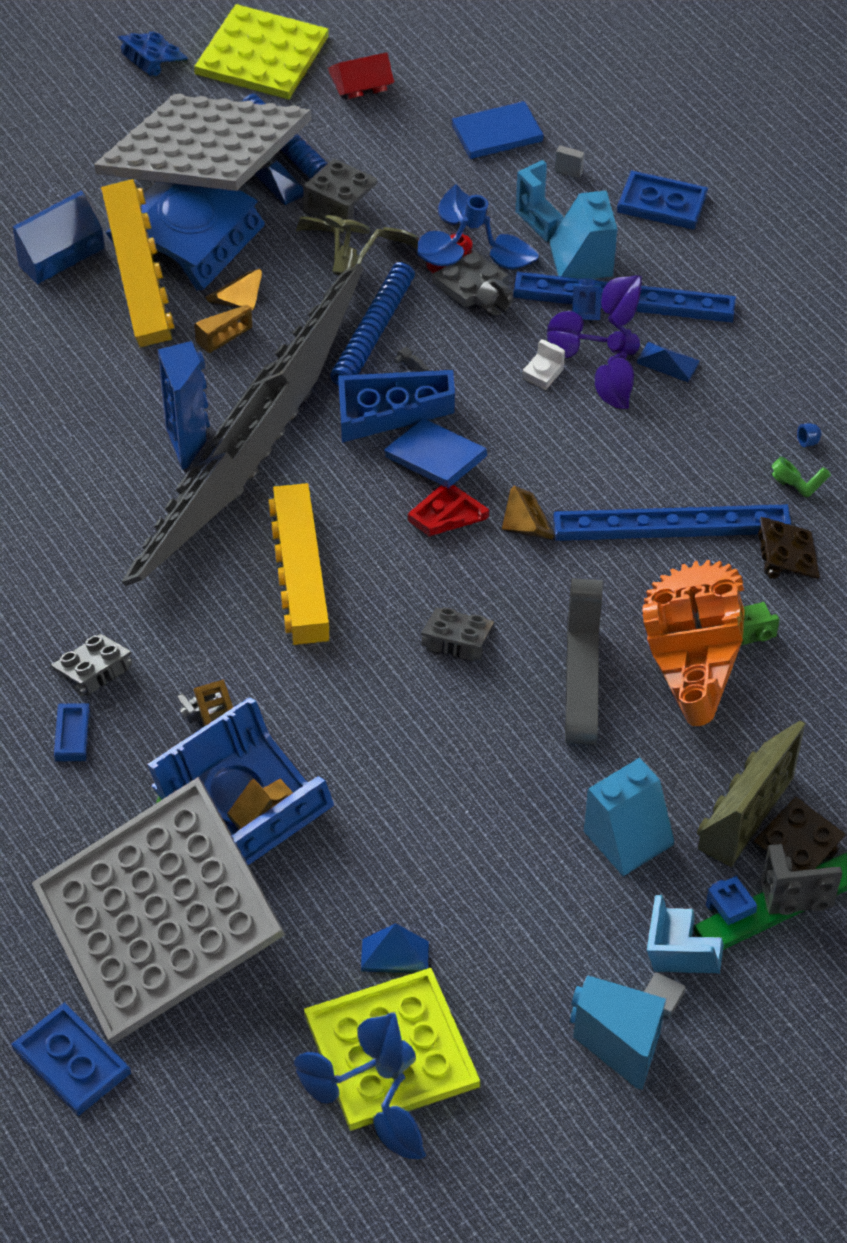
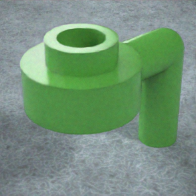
(787, 473)

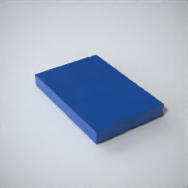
(497, 130)
(662, 200)
(435, 453)
(71, 1059)

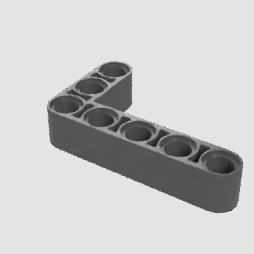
(583, 661)

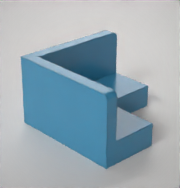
(532, 203)
(672, 944)

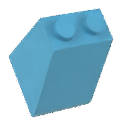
(586, 238)
(628, 817)
(618, 1026)

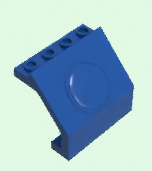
(200, 226)
(226, 759)

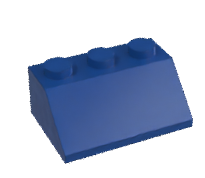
(58, 237)

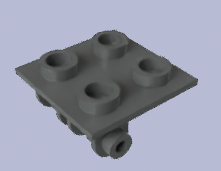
(456, 628)
(92, 662)

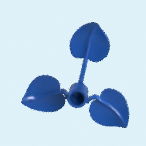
(457, 208)
(392, 1056)

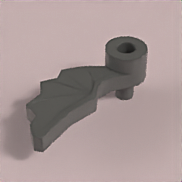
(405, 356)

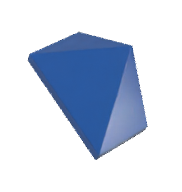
(280, 182)
(668, 361)
(394, 951)

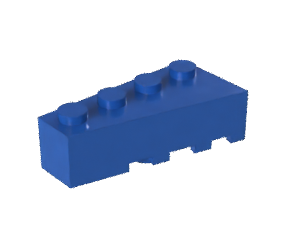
(392, 400)

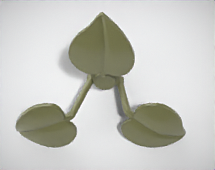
(346, 256)

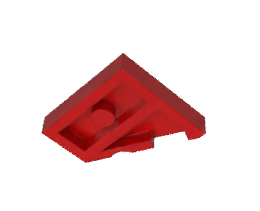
(446, 510)

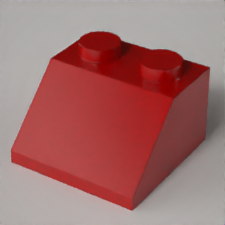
(362, 74)

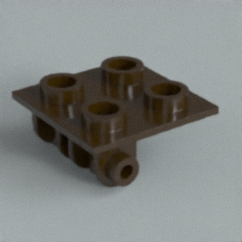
(787, 549)
(803, 835)

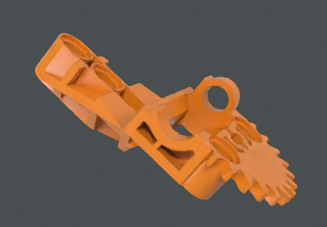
(700, 659)

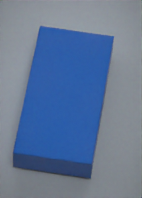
(72, 732)

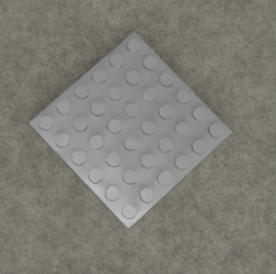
(203, 142)
(157, 910)

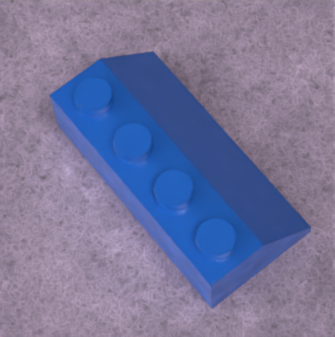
(184, 399)

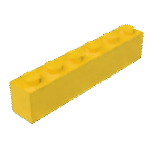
(137, 264)
(300, 564)

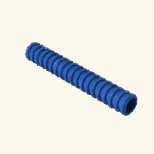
(297, 149)
(374, 321)

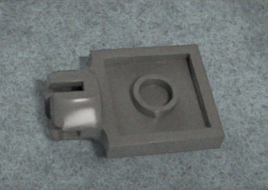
(475, 282)

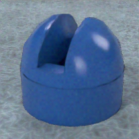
(808, 434)

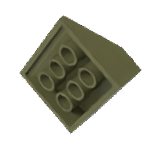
(751, 796)

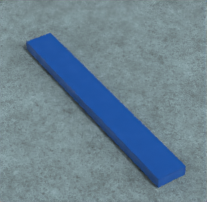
(651, 300)
(665, 522)

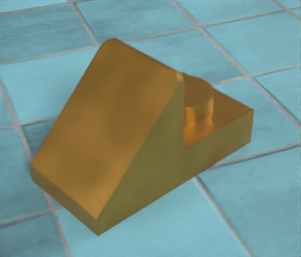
(256, 801)

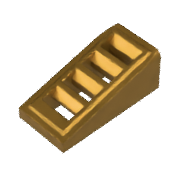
(222, 328)
(209, 689)

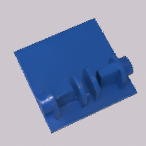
(149, 51)

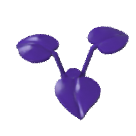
(619, 300)

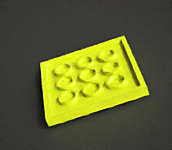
(261, 51)
(424, 1022)

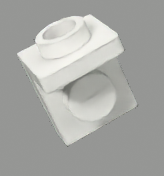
(545, 365)

